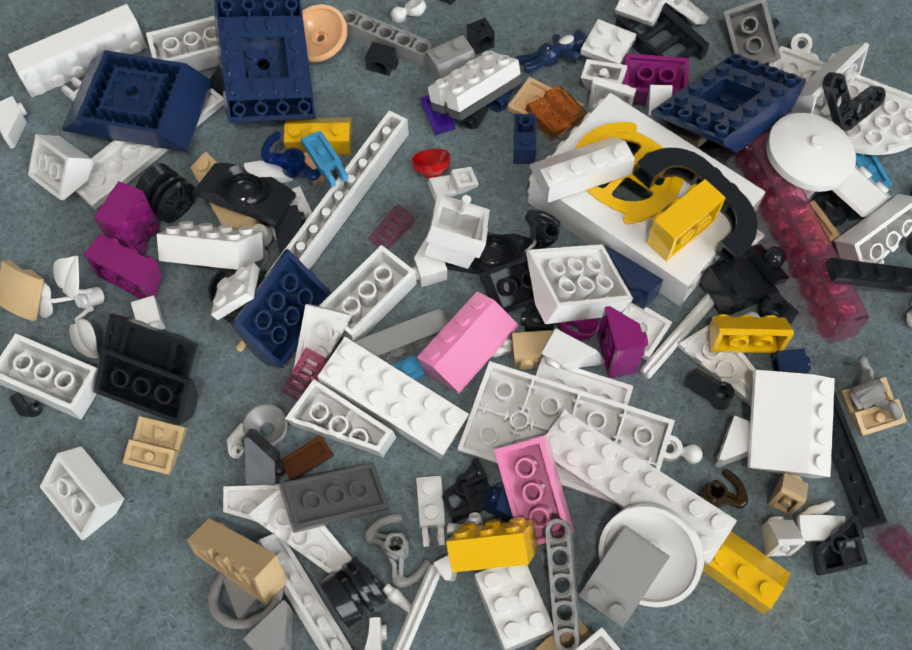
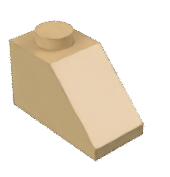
(528, 348)
(789, 494)

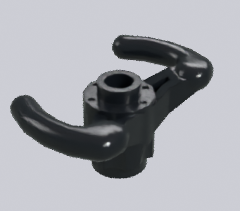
(541, 233)

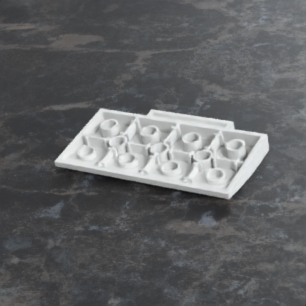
(524, 406)

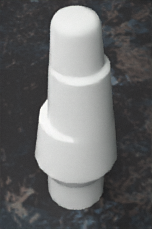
(818, 509)
(396, 597)

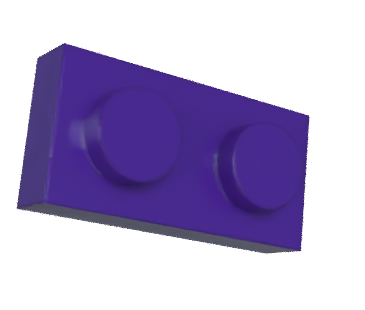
(439, 122)

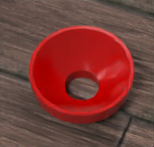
(431, 162)

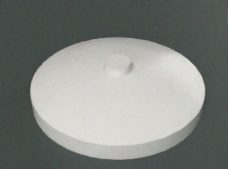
(810, 152)
(670, 534)

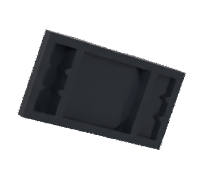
(245, 193)
(497, 251)
(150, 344)

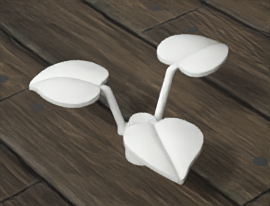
(67, 277)

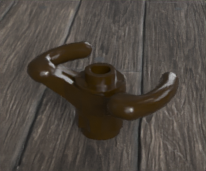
(718, 494)

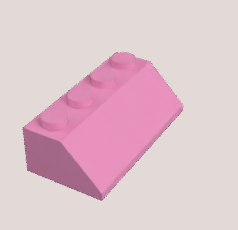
(467, 342)
(534, 485)

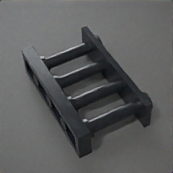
(672, 23)

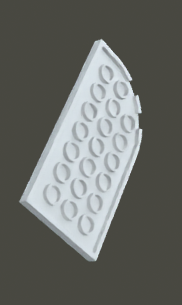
(882, 131)

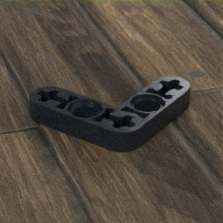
(847, 115)

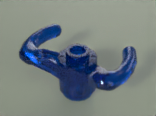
(291, 160)

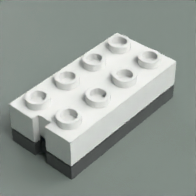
(474, 85)

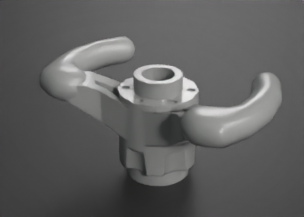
(872, 392)
(391, 541)

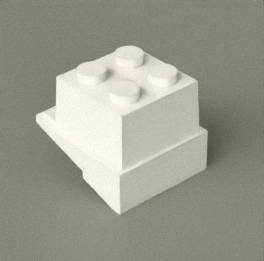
(457, 231)

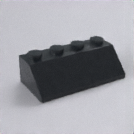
(145, 387)

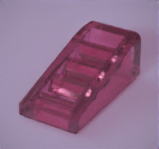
(392, 217)
(289, 388)
(891, 548)

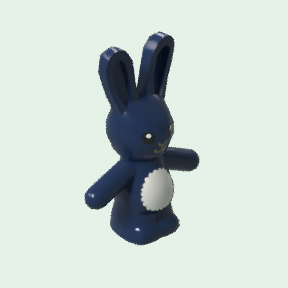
(550, 52)

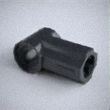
(709, 387)

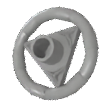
(242, 604)

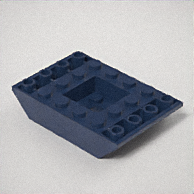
(269, 33)
(732, 102)
(157, 116)

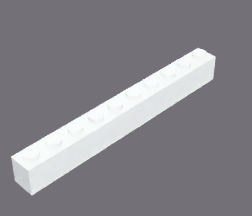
(346, 195)

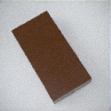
(306, 458)

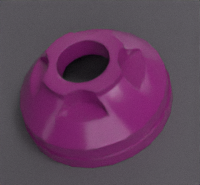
(587, 328)

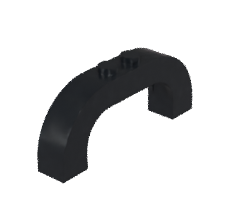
(694, 169)

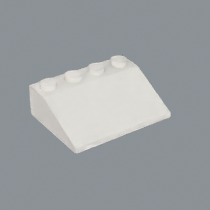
(575, 283)
(791, 423)

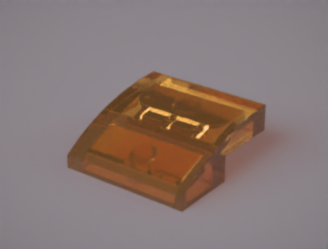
(556, 111)

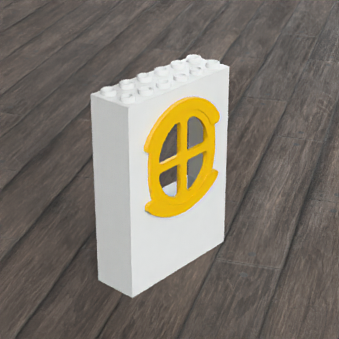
(625, 224)

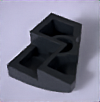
(467, 493)
(841, 549)

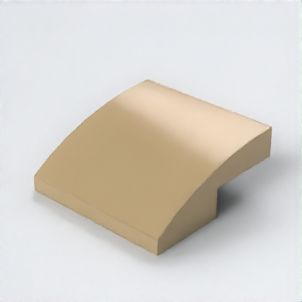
(20, 290)
(874, 417)
(155, 445)

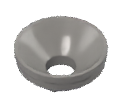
(263, 415)

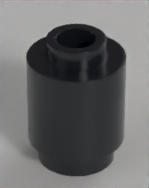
(474, 120)

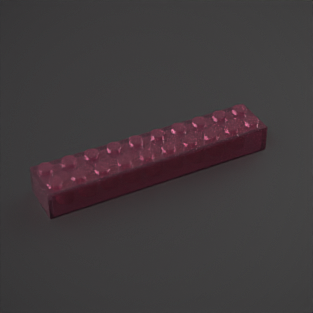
(805, 245)

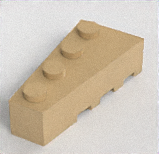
(225, 215)
(239, 560)

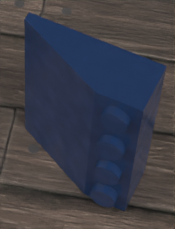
(274, 317)

